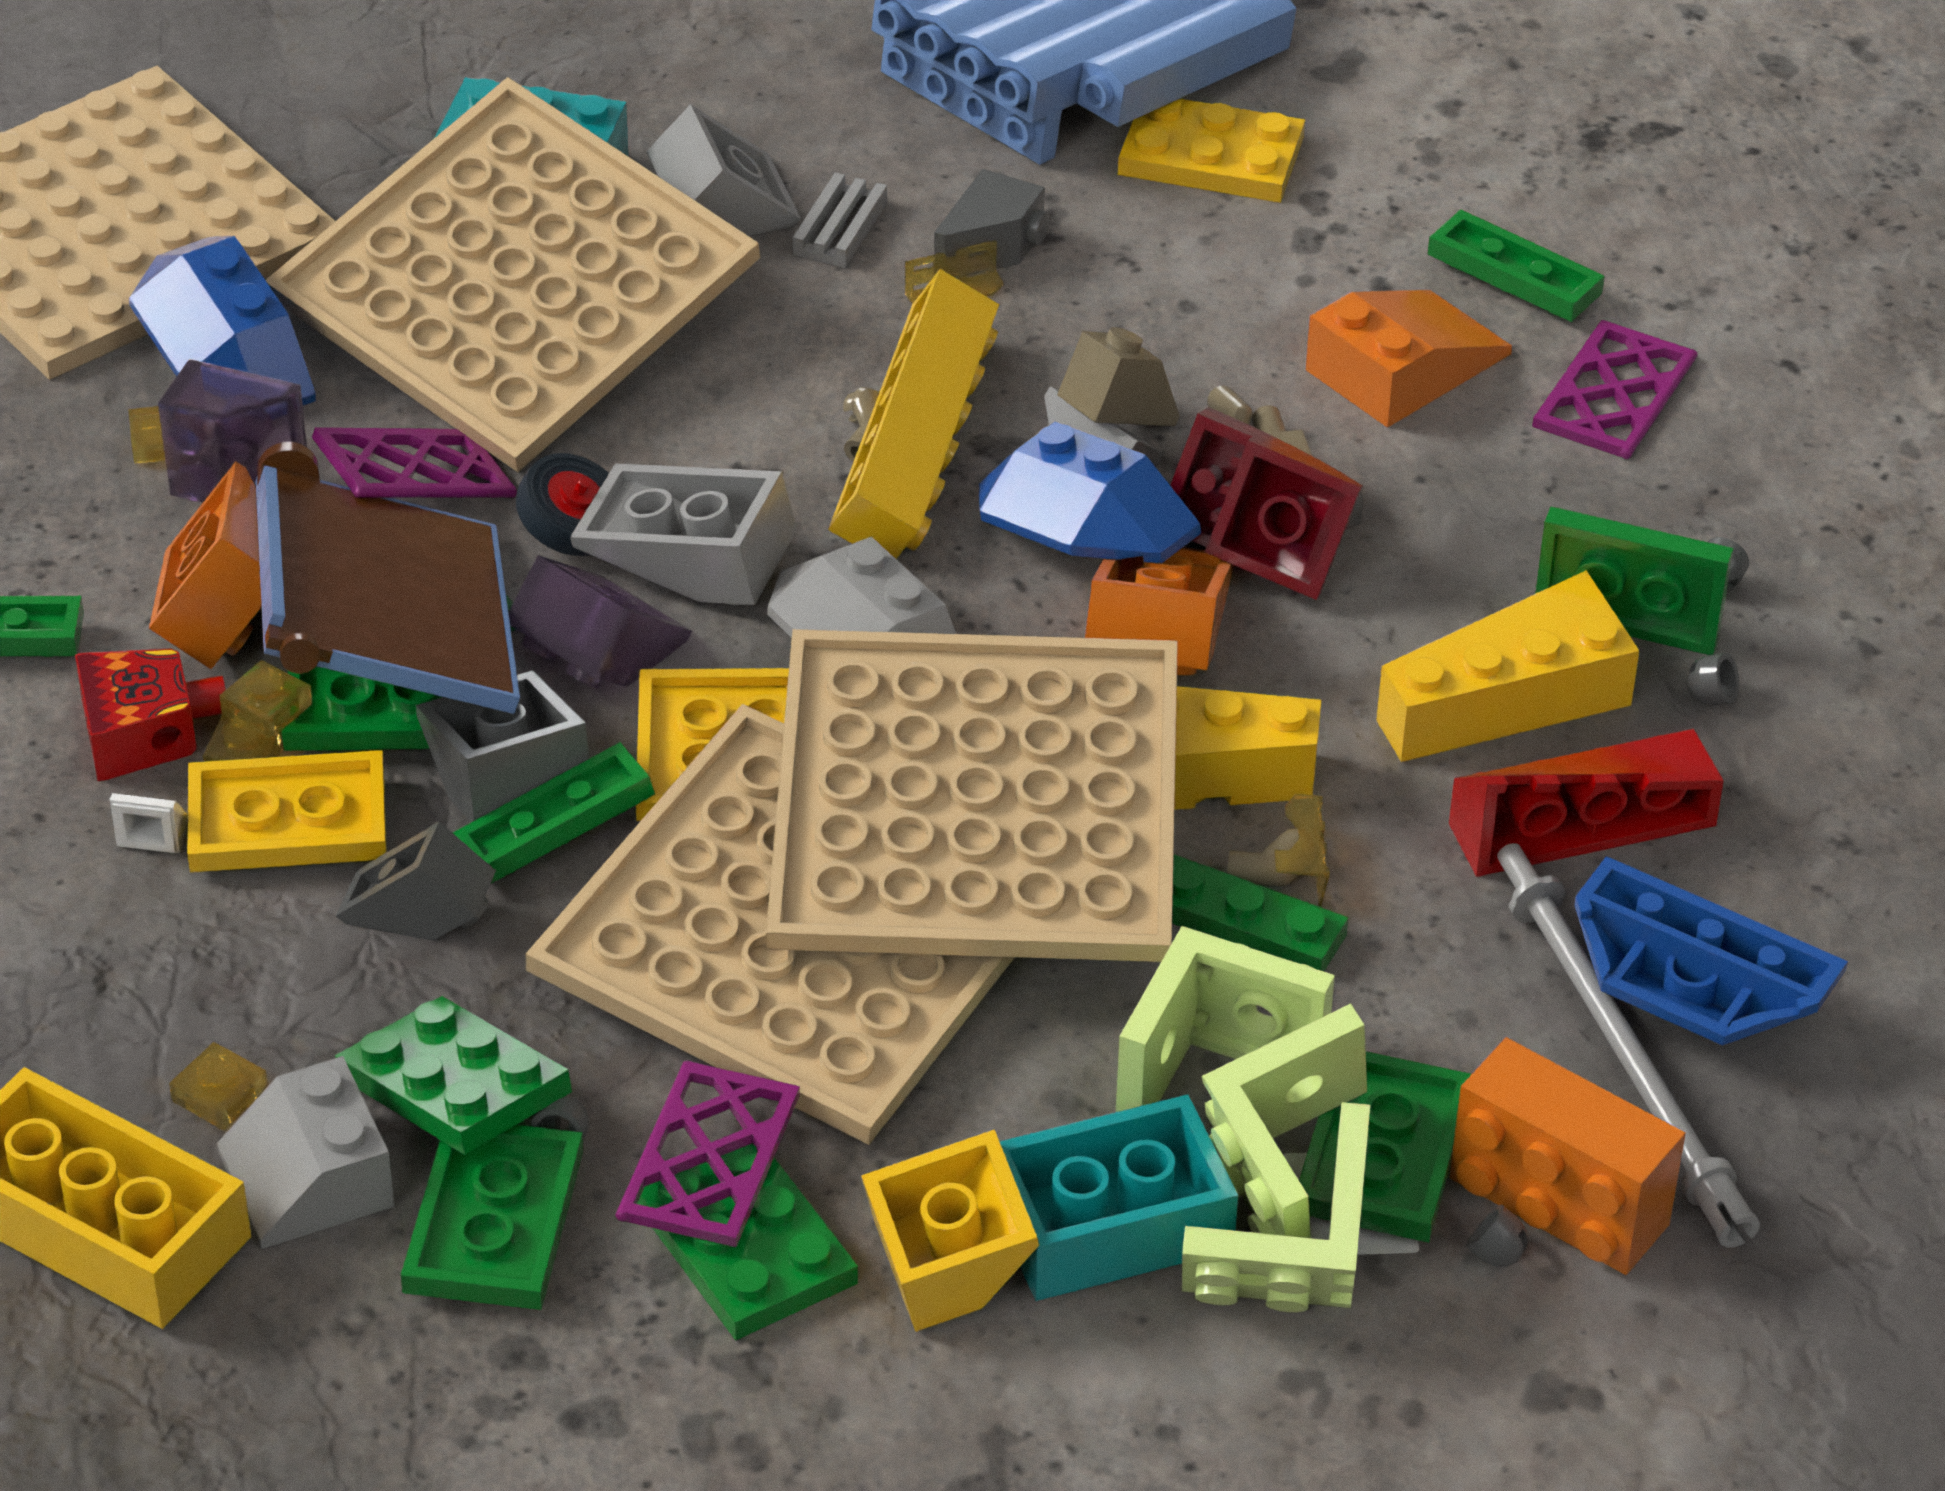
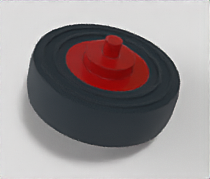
(556, 498)

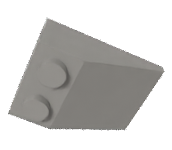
(691, 528)

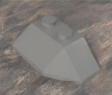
(856, 591)

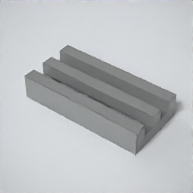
(835, 190)

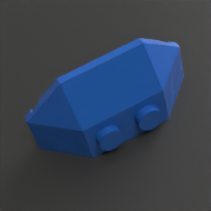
(218, 310)
(1086, 498)
(1697, 958)

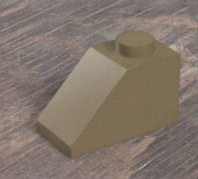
(1118, 381)

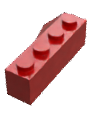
(1587, 801)

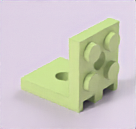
(1209, 999)
(1272, 1094)
(1282, 1268)

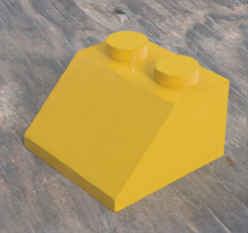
(951, 1227)

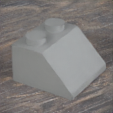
(723, 173)
(308, 1155)

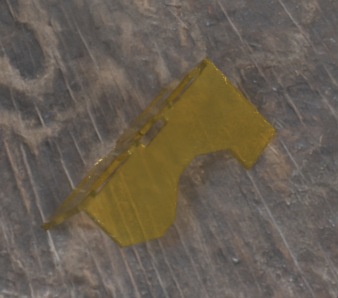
(960, 265)
(1310, 851)

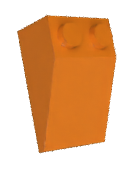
(1397, 350)
(212, 574)
(1162, 602)

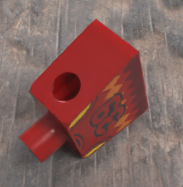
(141, 708)

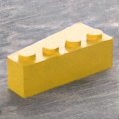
(1510, 673)
(1243, 746)

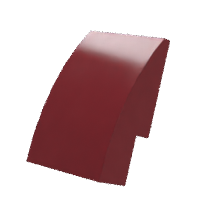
(1264, 502)

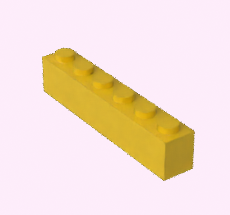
(917, 416)

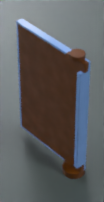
(380, 587)

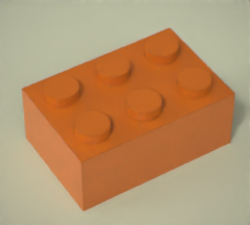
(1566, 1155)

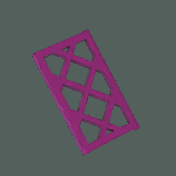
(1590, 428)
(401, 485)
(682, 1214)

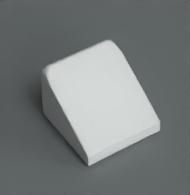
(148, 823)

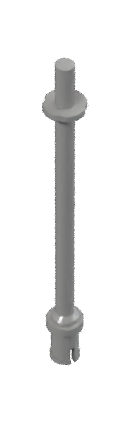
(1707, 1179)

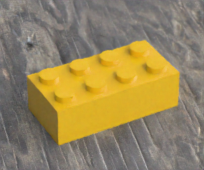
(112, 1201)

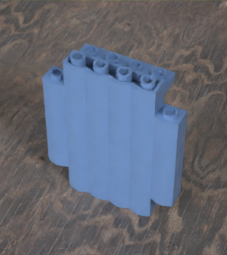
(1025, 61)

